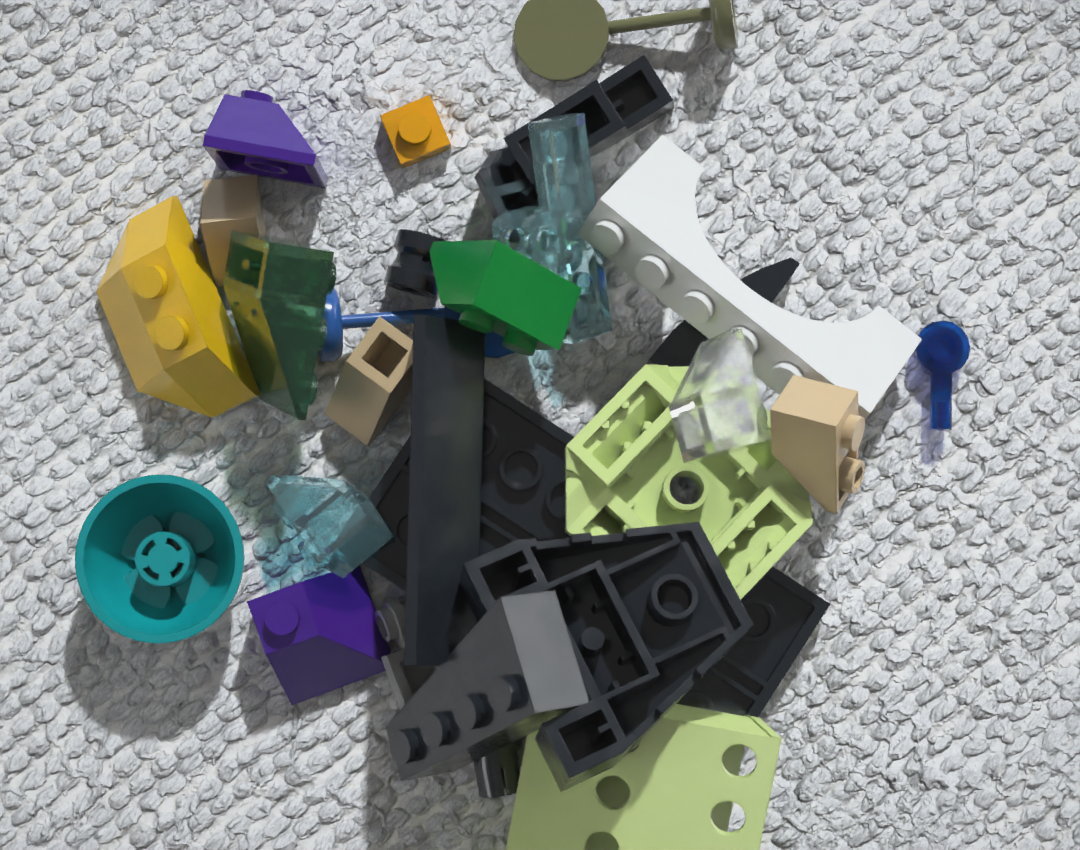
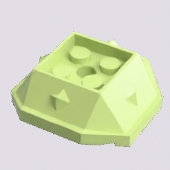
(624, 468)

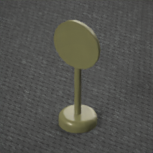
(570, 36)

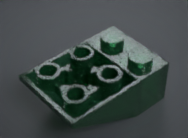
(278, 308)

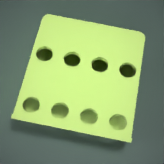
(661, 796)

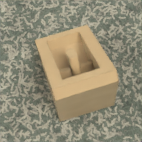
(229, 206)

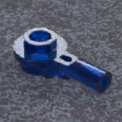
(941, 353)

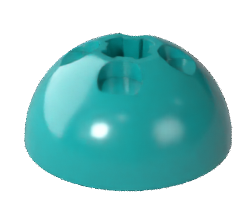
(129, 565)

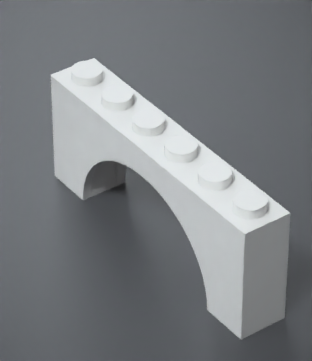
(655, 237)

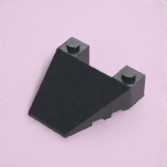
(643, 621)

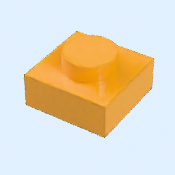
(415, 131)

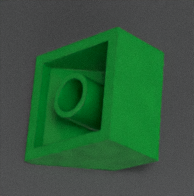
(504, 293)

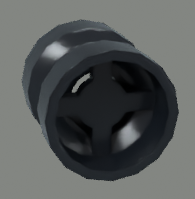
(413, 264)

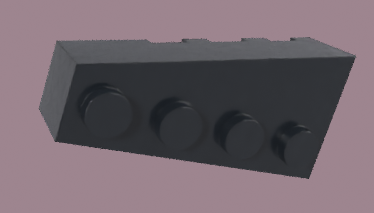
(490, 689)

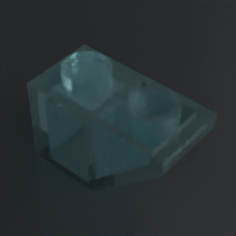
(332, 519)

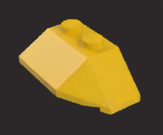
(173, 317)

